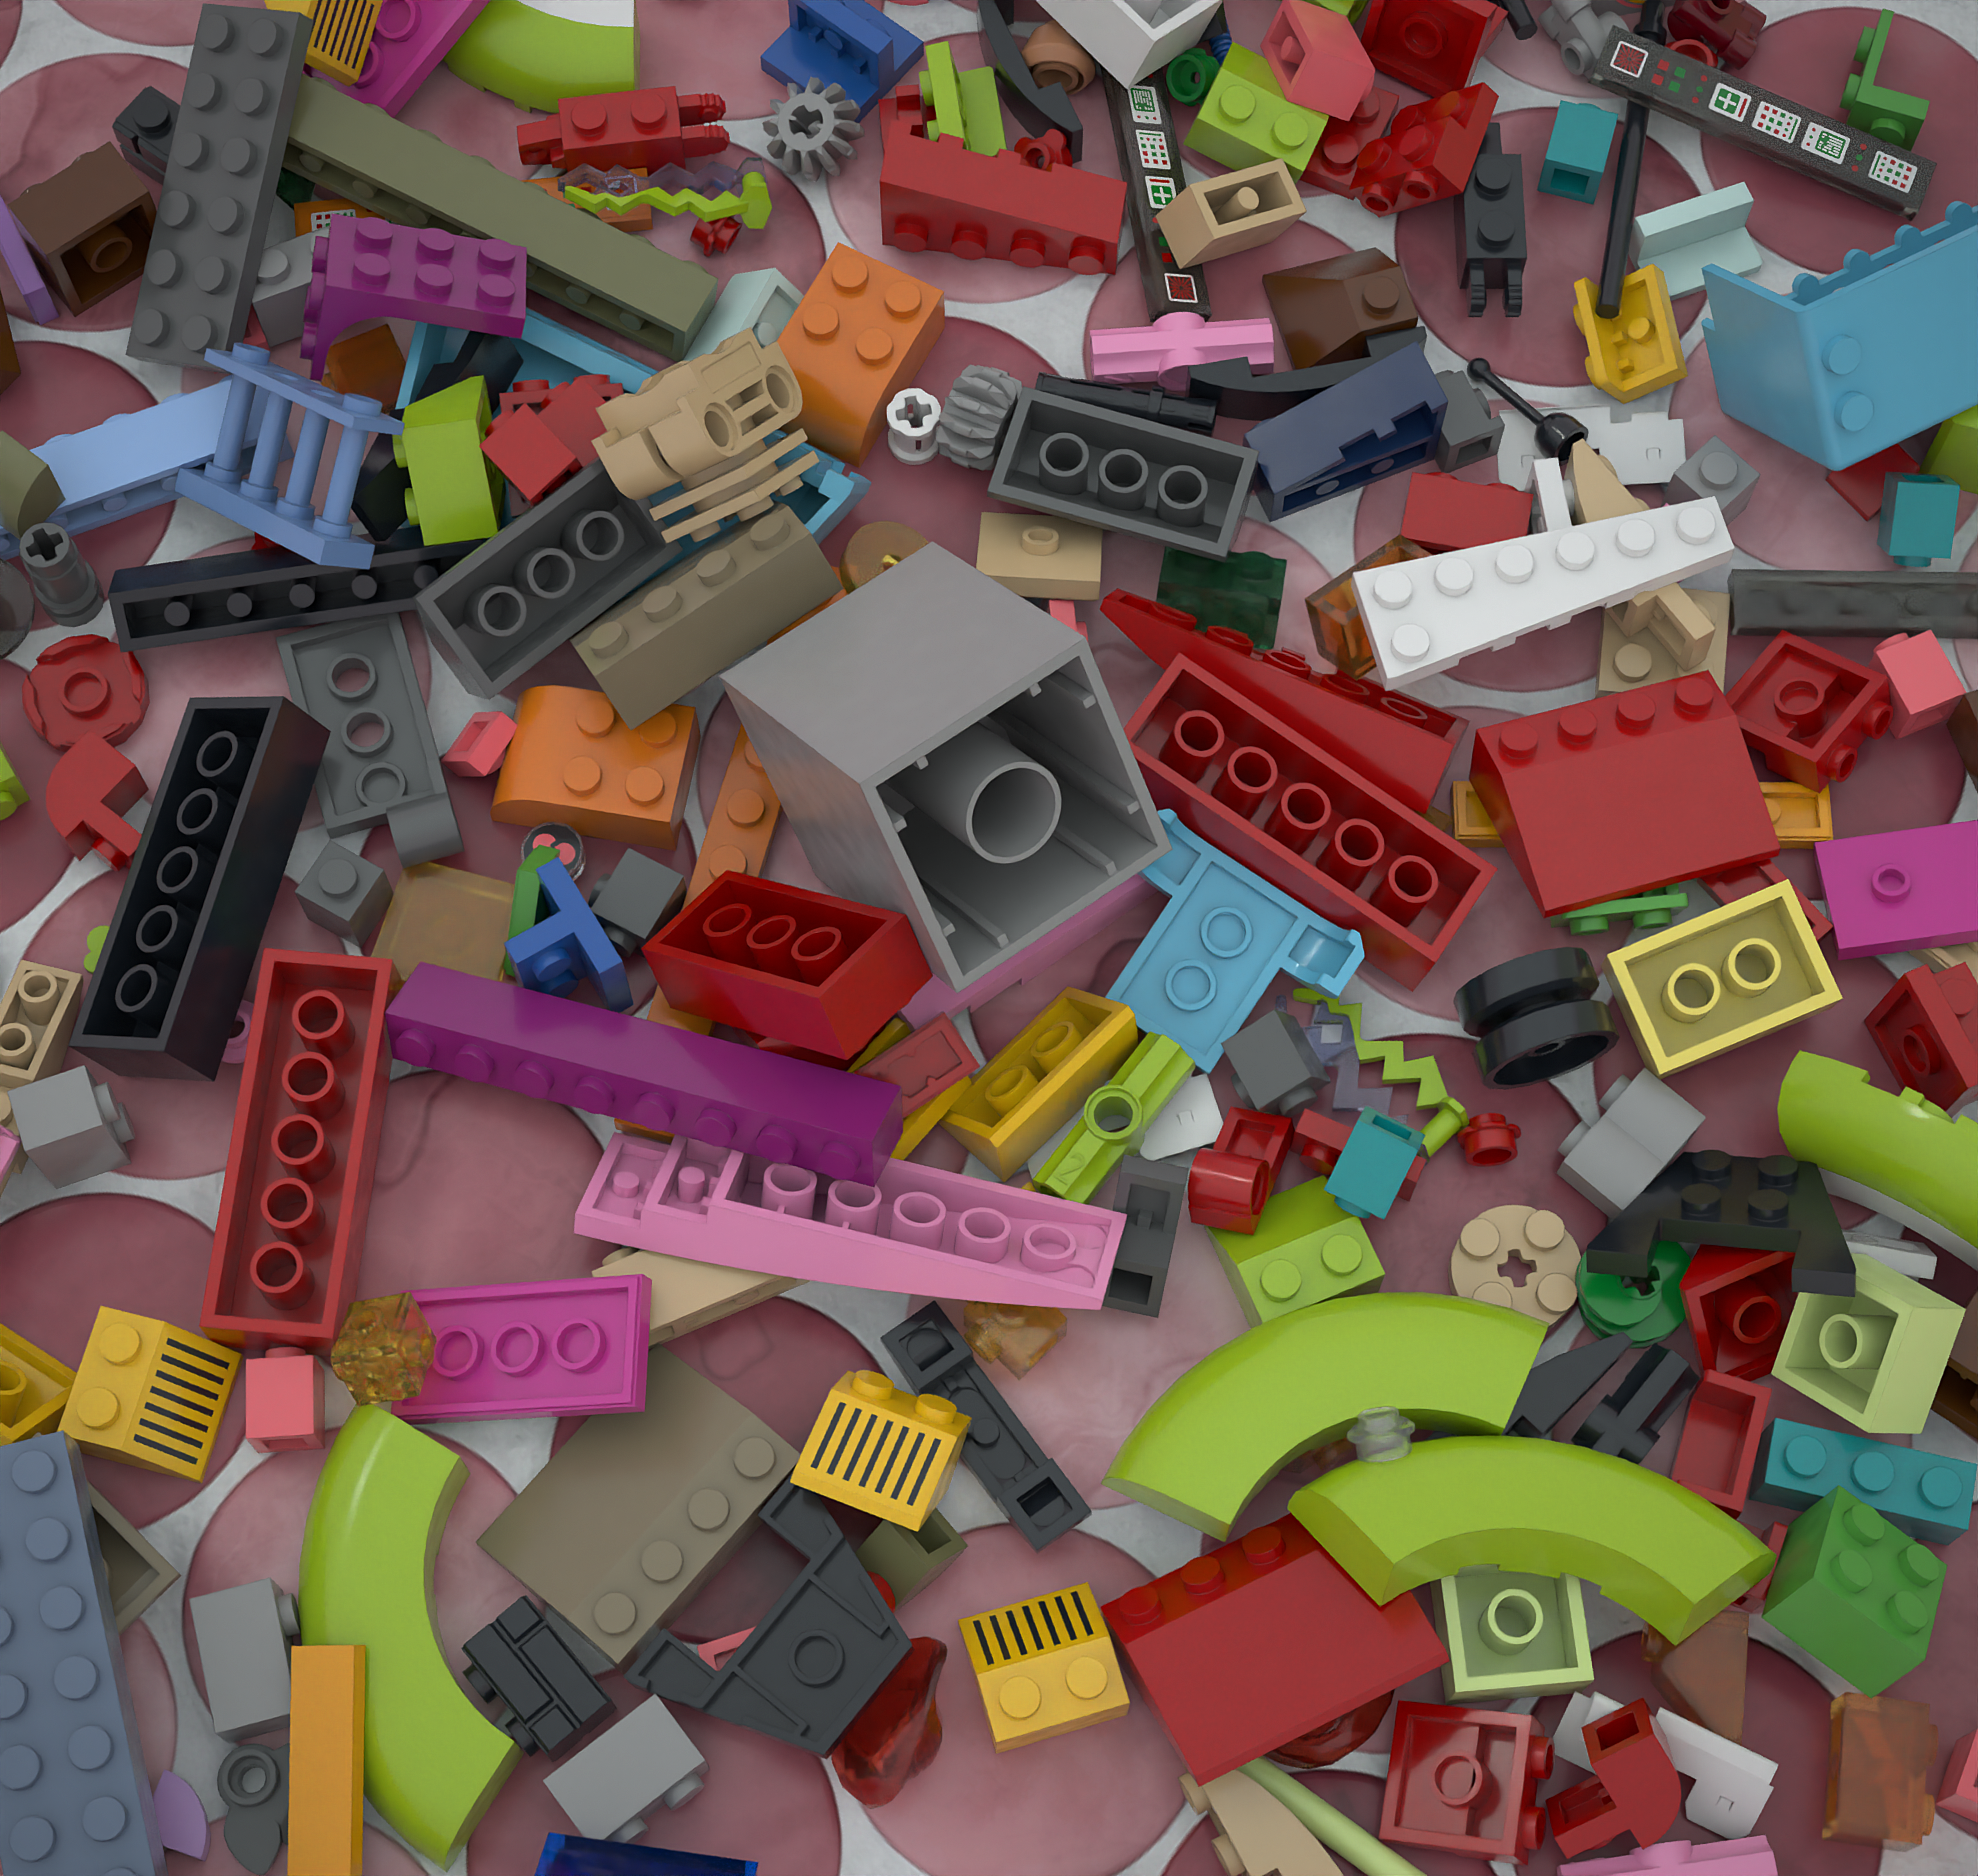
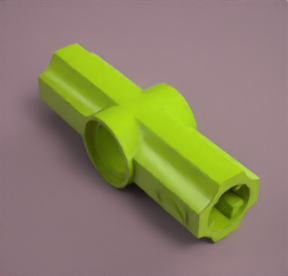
(1136, 1092)

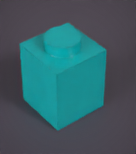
(1577, 151)
(1918, 517)
(1373, 1164)

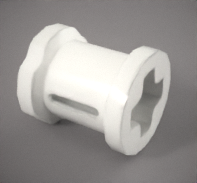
(903, 437)

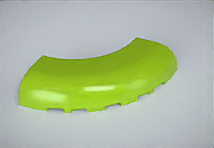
(1304, 1382)
(1534, 1512)
(371, 1583)

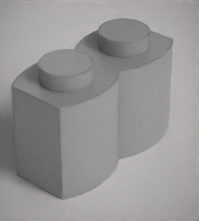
(1629, 1143)

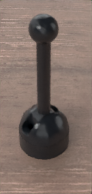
(1553, 433)

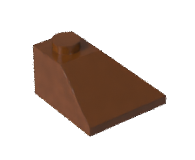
(1335, 303)

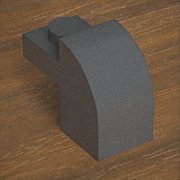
(1152, 1200)

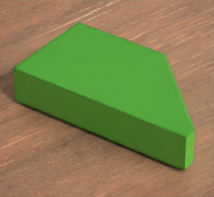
(528, 899)

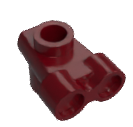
(1722, 23)

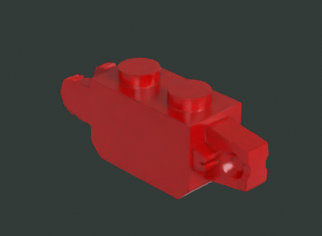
(626, 129)

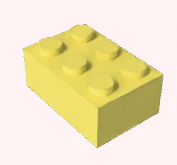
(1721, 980)

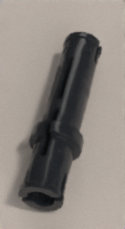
(1155, 405)

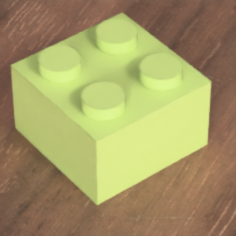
(1871, 1353)
(1511, 1634)

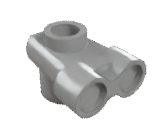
(1579, 32)

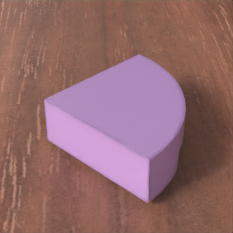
(181, 1817)

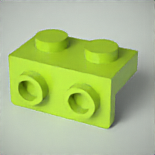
(963, 102)

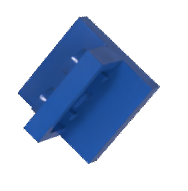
(845, 46)
(568, 946)

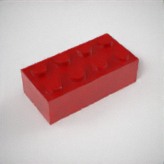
(788, 963)

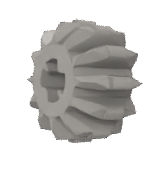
(798, 114)
(977, 416)

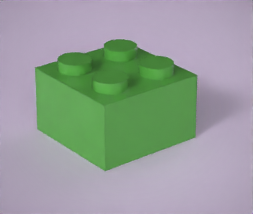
(1855, 1592)

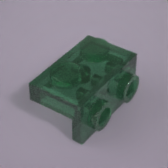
(1232, 594)

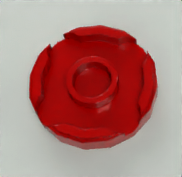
(85, 687)

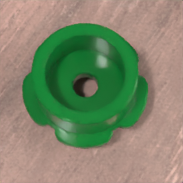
(1181, 76)

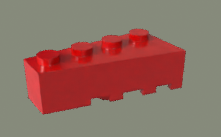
(997, 206)

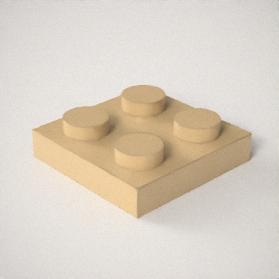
(1644, 660)

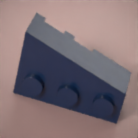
(1349, 434)

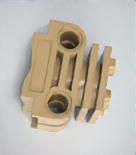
(707, 430)

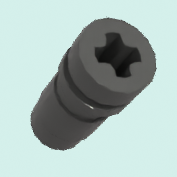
(60, 575)

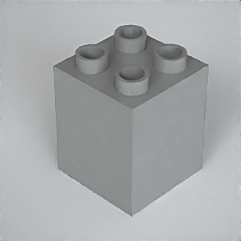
(950, 760)

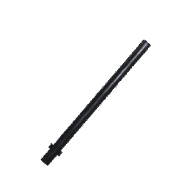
(1627, 179)

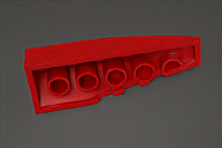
(1375, 732)

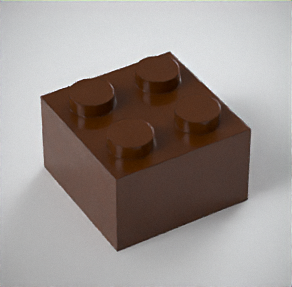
(88, 227)

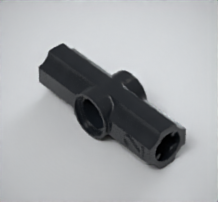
(1639, 1408)

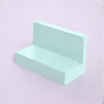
(1695, 235)
(751, 300)

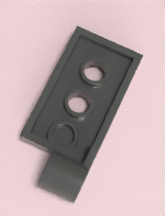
(400, 774)

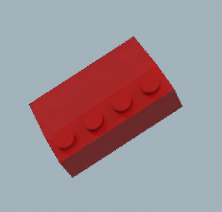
(1623, 793)
(1262, 1646)

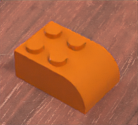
(856, 347)
(590, 771)

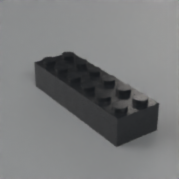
(200, 888)

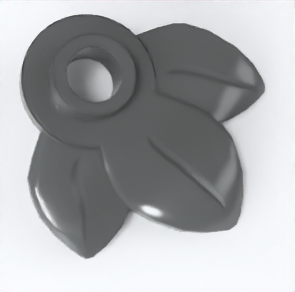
(256, 1820)

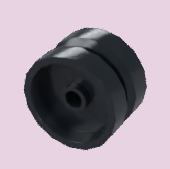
(1535, 1018)

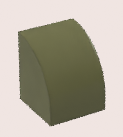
(26, 488)
(909, 1557)

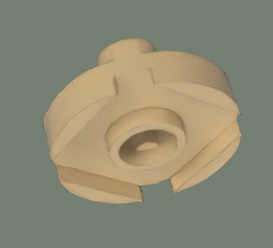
(1537, 1240)

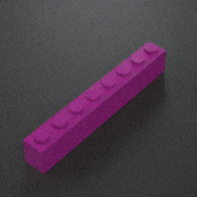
(647, 1073)

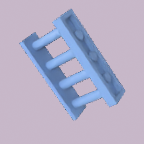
(254, 500)

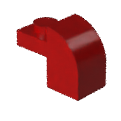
(90, 796)
(1632, 1786)

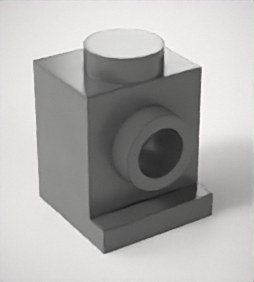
(1467, 428)

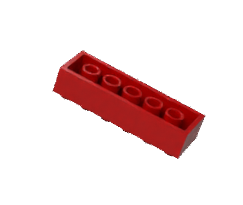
(1304, 821)
(301, 1152)

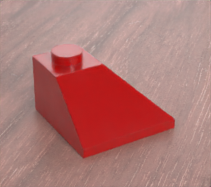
(1738, 1308)

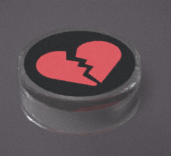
(559, 837)

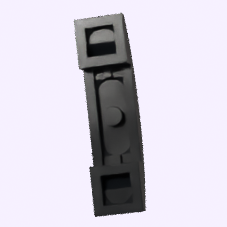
(1032, 107)
(1273, 394)
(997, 1445)

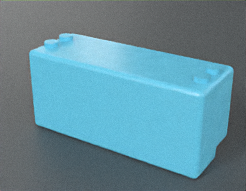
(1858, 363)

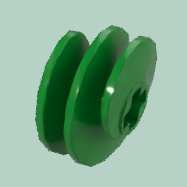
(1645, 1319)

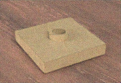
(1041, 555)

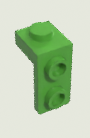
(1875, 109)

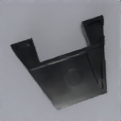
(1733, 1204)
(811, 1657)

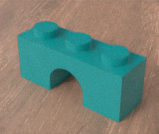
(1910, 1488)

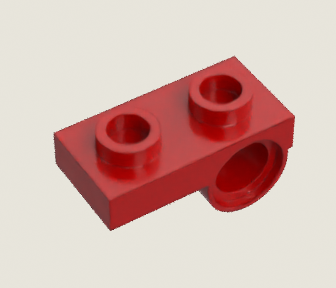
(1237, 1176)

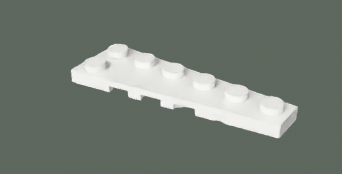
(1484, 596)

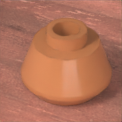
(1058, 57)

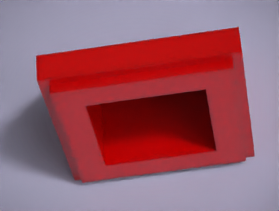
(1864, 481)

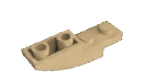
(1670, 614)
(34, 1035)
(1256, 1829)

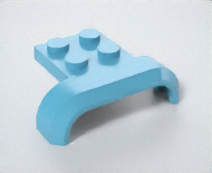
(1223, 948)

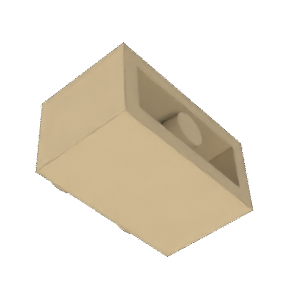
(1230, 213)

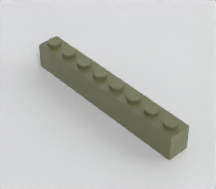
(431, 185)

